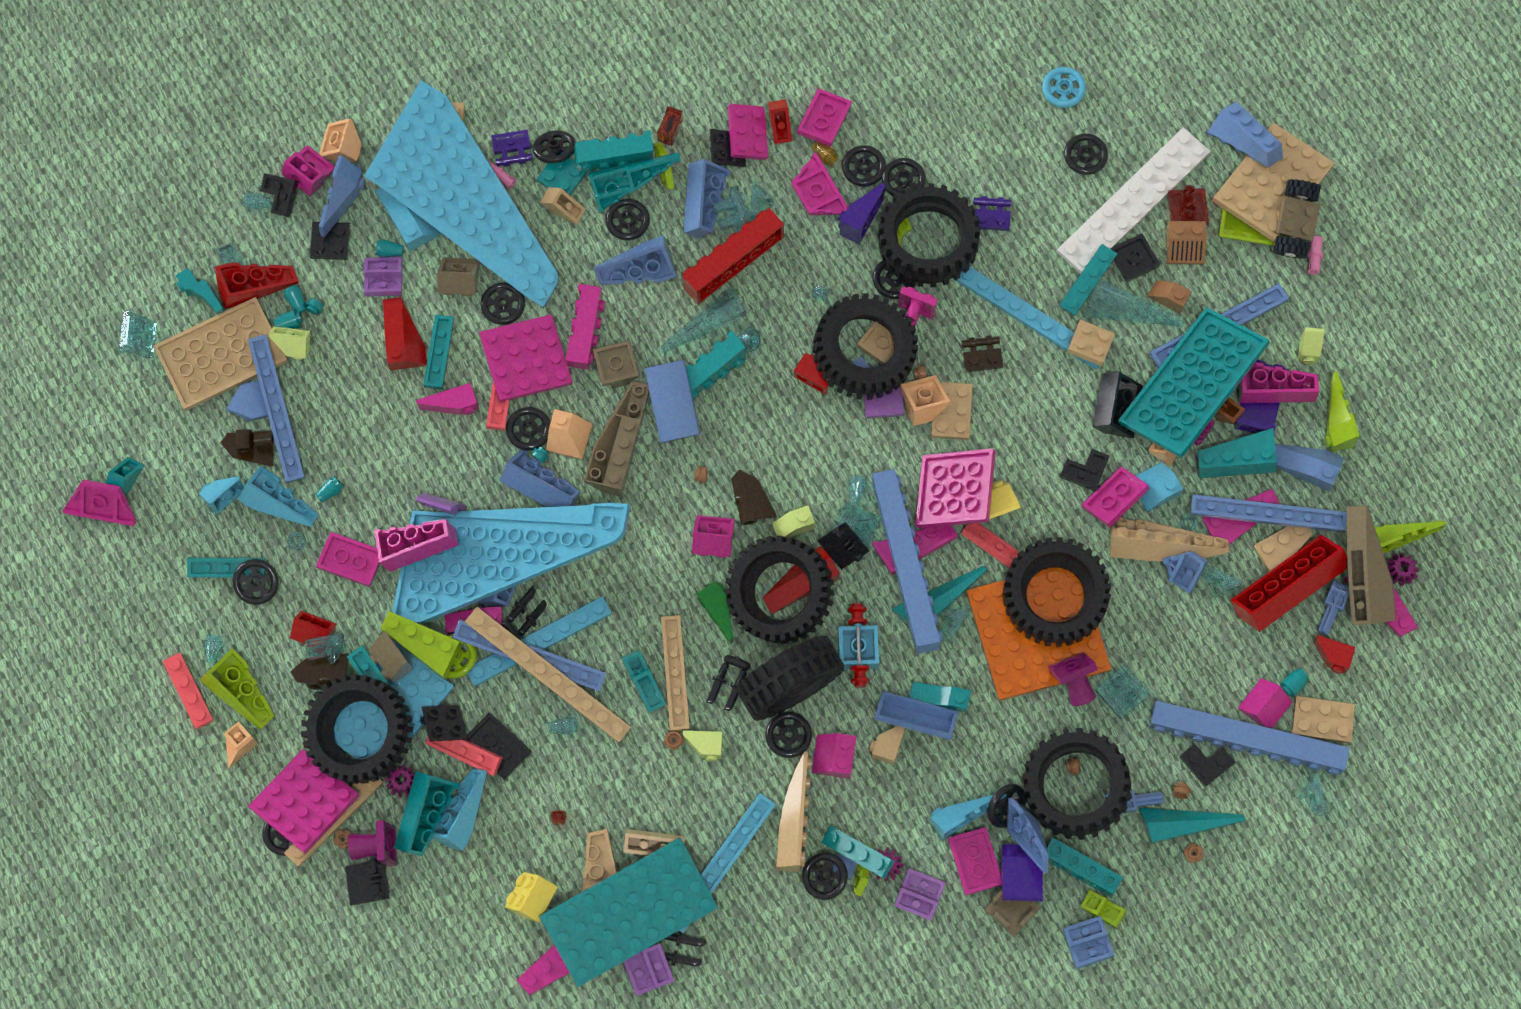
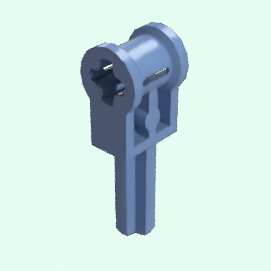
(1335, 602)
(1142, 800)

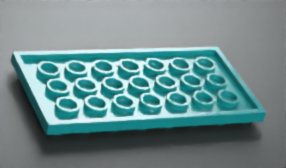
(1194, 382)
(628, 912)

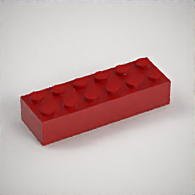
(733, 255)
(1290, 583)

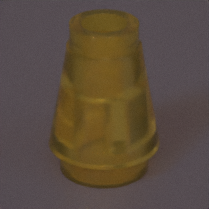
(826, 154)

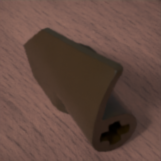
(241, 447)
(750, 499)
(320, 671)

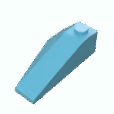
(410, 226)
(268, 496)
(461, 813)
(956, 816)

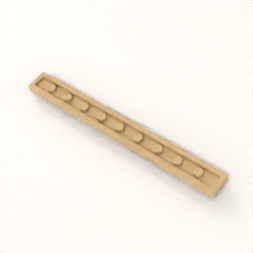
(547, 674)

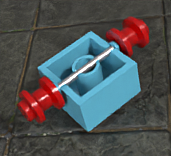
(858, 646)

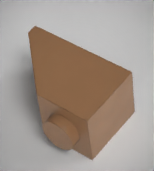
(1170, 295)

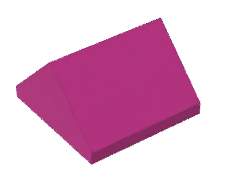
(1265, 703)

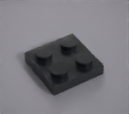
(333, 245)
(1135, 258)

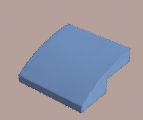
(1088, 942)

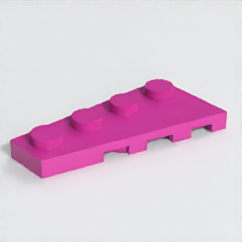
(543, 972)

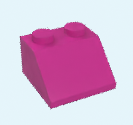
(713, 536)
(834, 755)

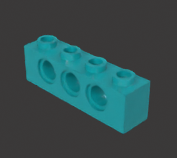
(1083, 868)

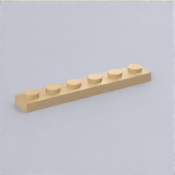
(675, 673)
(365, 792)

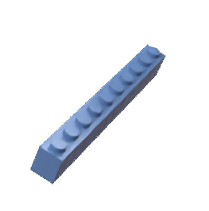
(906, 562)
(1249, 737)

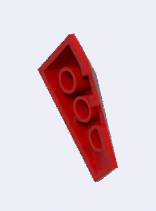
(243, 282)
(402, 339)
(795, 585)

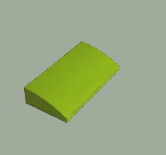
(1235, 229)

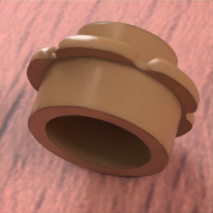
(920, 372)
(701, 474)
(673, 735)
(1074, 766)
(1181, 790)
(337, 839)
(1188, 853)

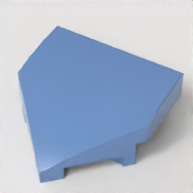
(248, 402)
(1185, 569)

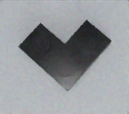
(284, 192)
(1086, 475)
(1206, 769)

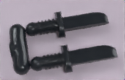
(519, 608)
(735, 661)
(675, 958)

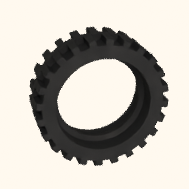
(929, 200)
(790, 678)
(1077, 743)

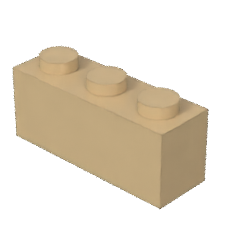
(646, 842)

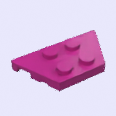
(818, 190)
(100, 502)

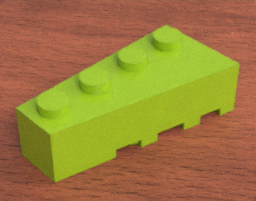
(425, 644)

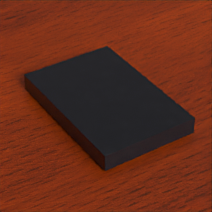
(498, 739)

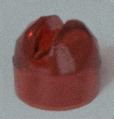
(558, 817)

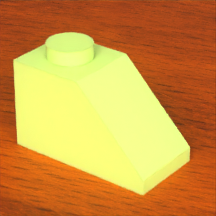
(292, 342)
(1310, 345)
(794, 522)
(706, 743)

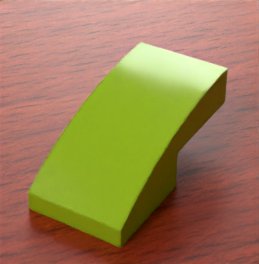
(1100, 906)

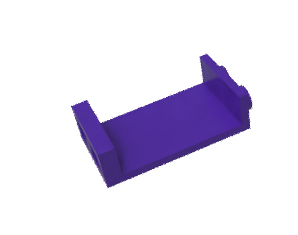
(1258, 416)

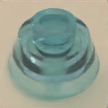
(750, 338)

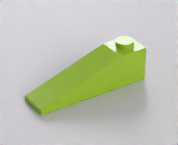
(1341, 426)
(1398, 535)
(236, 687)

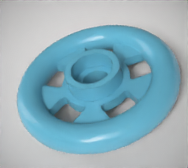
(1074, 76)

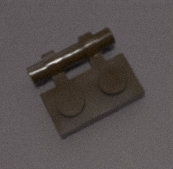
(982, 359)

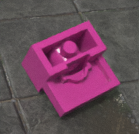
(308, 169)

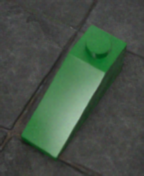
(714, 602)

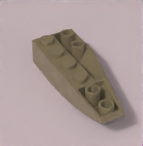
(617, 442)
(1368, 571)

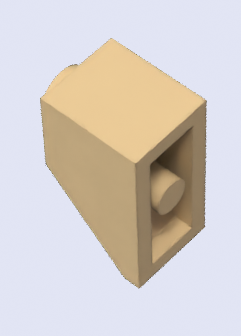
(562, 205)
(887, 745)

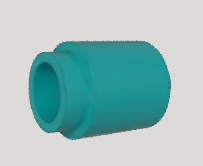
(288, 320)
(1294, 682)

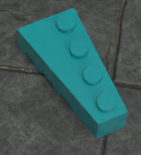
(612, 151)
(716, 364)
(1240, 457)
(423, 811)

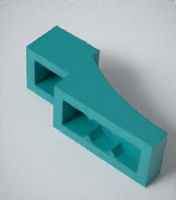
(200, 289)
(643, 680)
(946, 697)

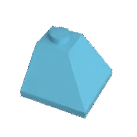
(1162, 486)
(221, 493)

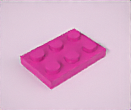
(824, 117)
(747, 132)
(1115, 497)
(349, 559)
(975, 861)

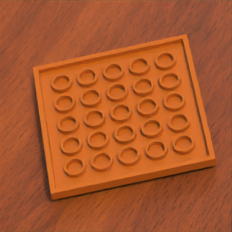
(1020, 663)

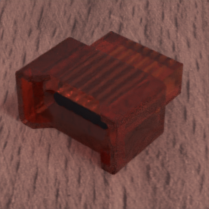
(670, 125)

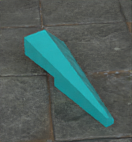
(617, 181)
(947, 593)
(1171, 824)

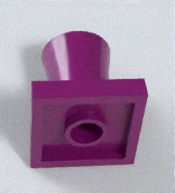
(1074, 673)
(376, 844)

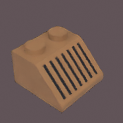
(1186, 242)

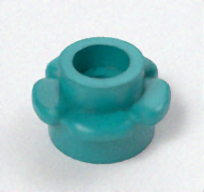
(314, 306)
(540, 454)

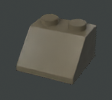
(458, 276)
(390, 658)

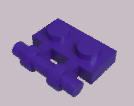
(511, 142)
(993, 219)

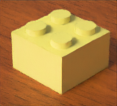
(530, 896)

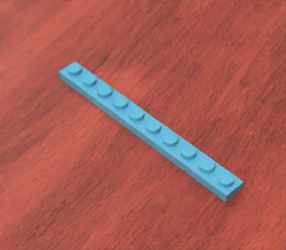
(1018, 309)

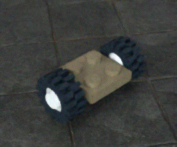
(1297, 218)

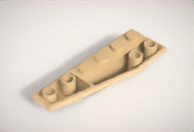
(1157, 541)
(791, 834)

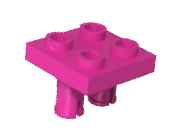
(917, 304)

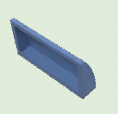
(672, 401)
(916, 715)

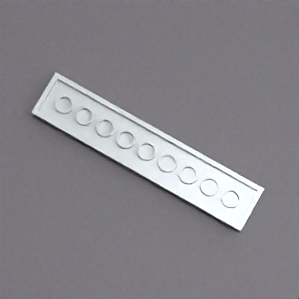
(1134, 199)

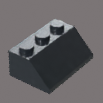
(1113, 399)

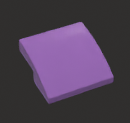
(383, 276)
(887, 406)
(440, 503)
(920, 893)
(648, 970)

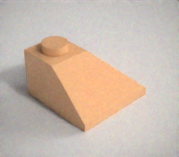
(341, 140)
(924, 399)
(568, 434)

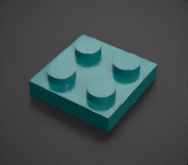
(562, 176)

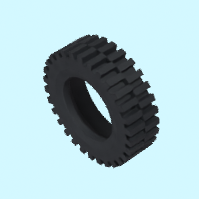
(850, 376)
(1064, 556)
(746, 575)
(322, 722)

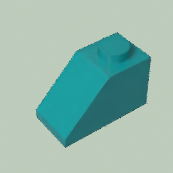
(125, 474)

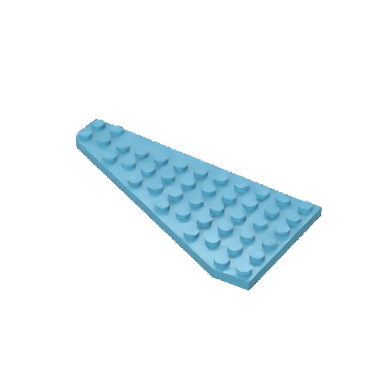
(447, 181)
(502, 551)

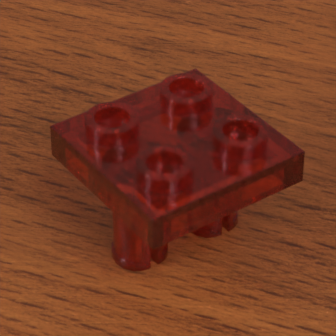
(1188, 204)

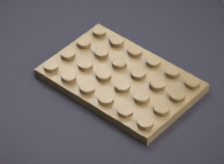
(1257, 191)
(215, 354)

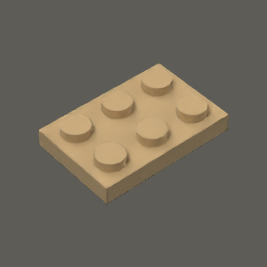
(956, 417)
(1323, 719)

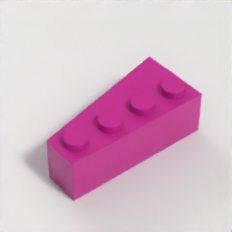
(585, 327)
(1276, 385)
(413, 543)

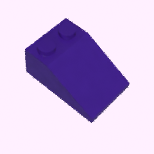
(860, 214)
(1020, 875)

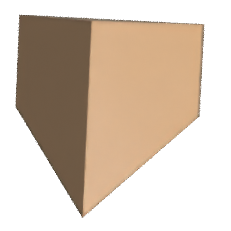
(238, 743)

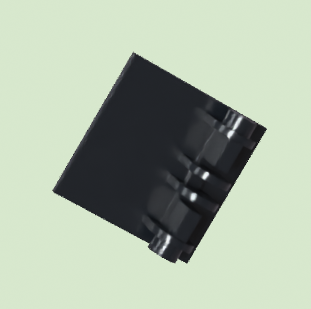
(721, 149)
(843, 545)
(443, 723)
(367, 882)

